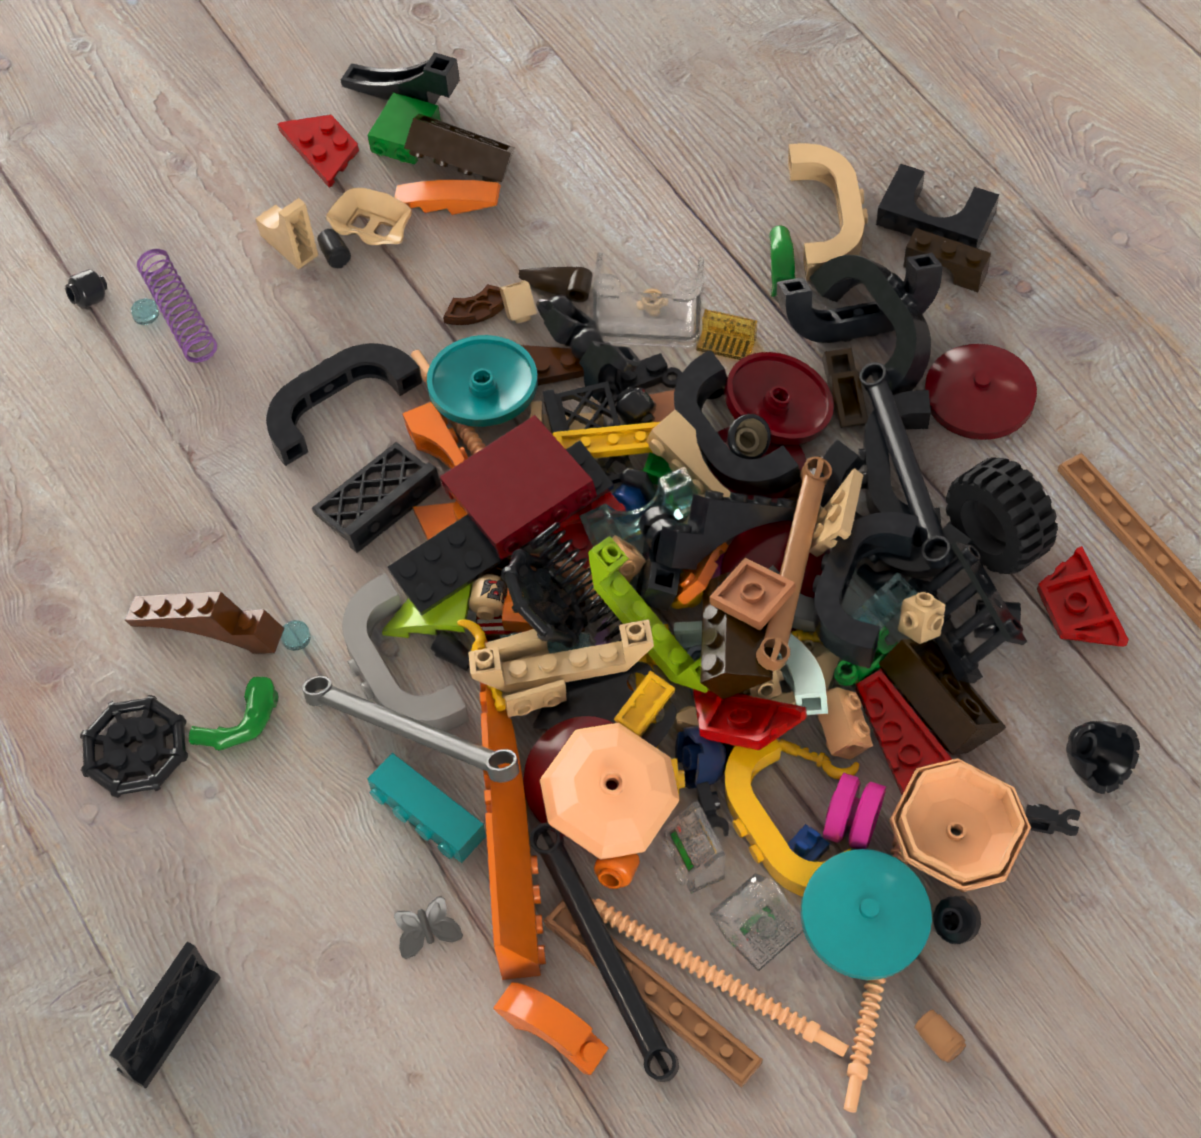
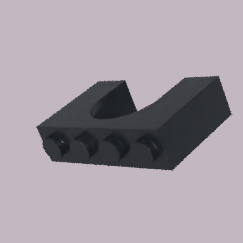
(901, 214)

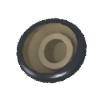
(749, 436)

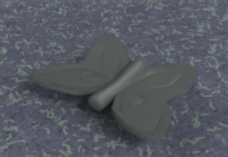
(423, 924)

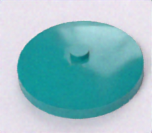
(482, 380)
(866, 914)

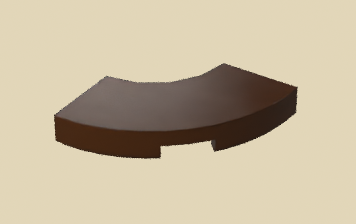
(475, 308)

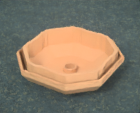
(977, 806)
(605, 819)

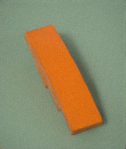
(454, 195)

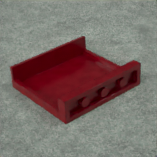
(519, 486)

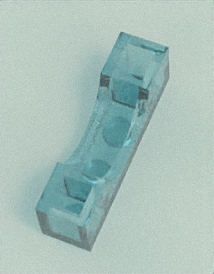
(673, 492)

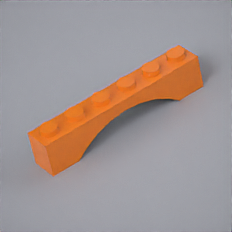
(430, 435)

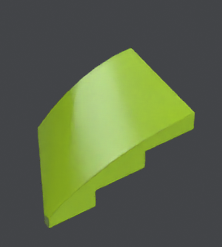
(441, 617)

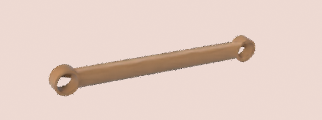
(795, 561)

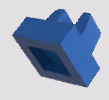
(808, 844)

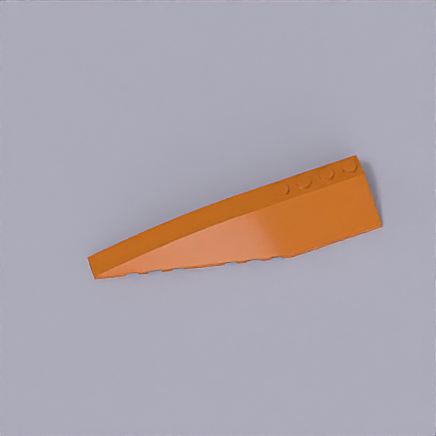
(510, 856)

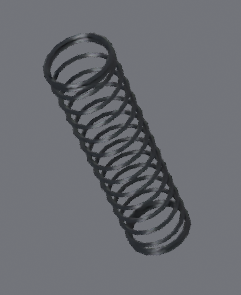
(535, 544)

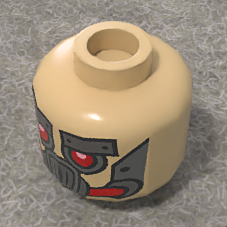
(488, 596)

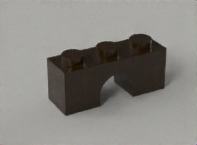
(965, 262)

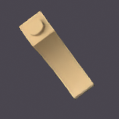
(289, 232)

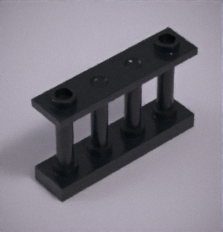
(951, 639)

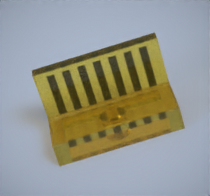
(727, 335)

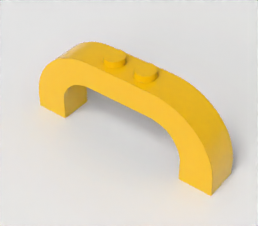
(755, 824)

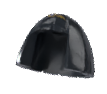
(1103, 754)

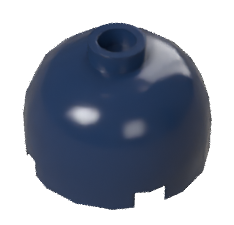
(701, 758)

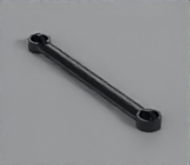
(906, 465)
(604, 953)

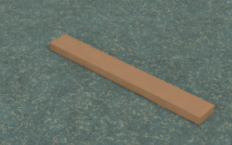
(1134, 534)
(669, 1005)

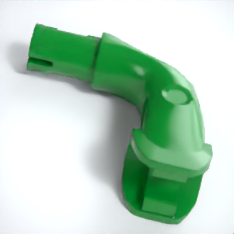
(781, 256)
(849, 674)
(260, 701)

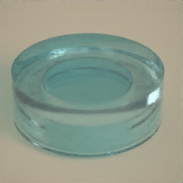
(144, 311)
(295, 635)

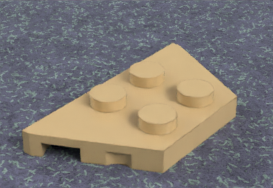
(837, 515)

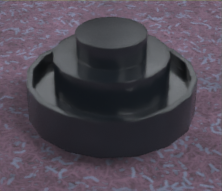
(957, 919)

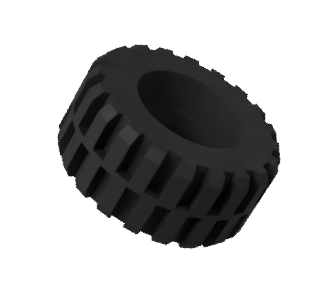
(1003, 514)

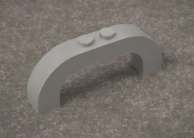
(364, 611)

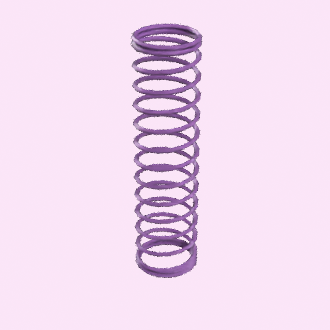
(196, 340)

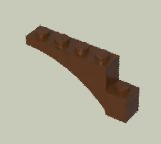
(210, 616)

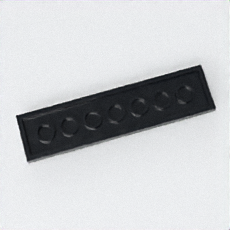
(464, 552)

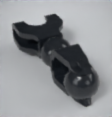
(576, 330)

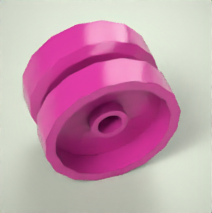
(849, 810)

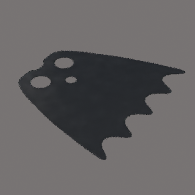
(604, 699)

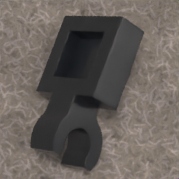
(710, 803)
(1048, 820)

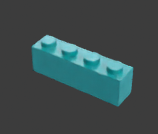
(426, 808)

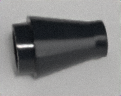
(451, 649)

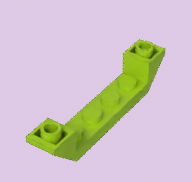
(630, 607)

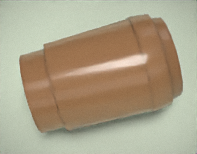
(940, 1036)

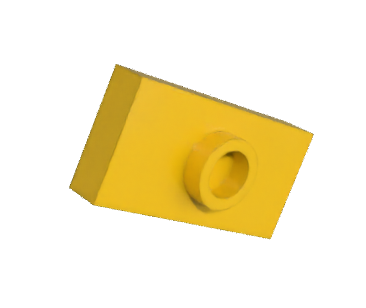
(645, 703)

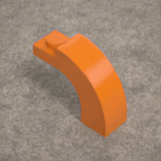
(551, 1021)

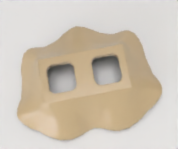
(377, 207)

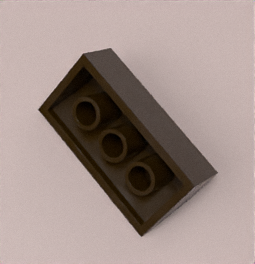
(458, 148)
(729, 649)
(944, 703)

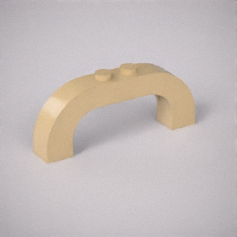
(828, 166)

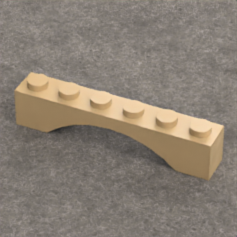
(677, 443)

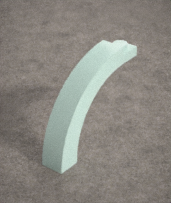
(799, 671)

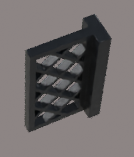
(558, 421)
(389, 506)
(164, 1017)

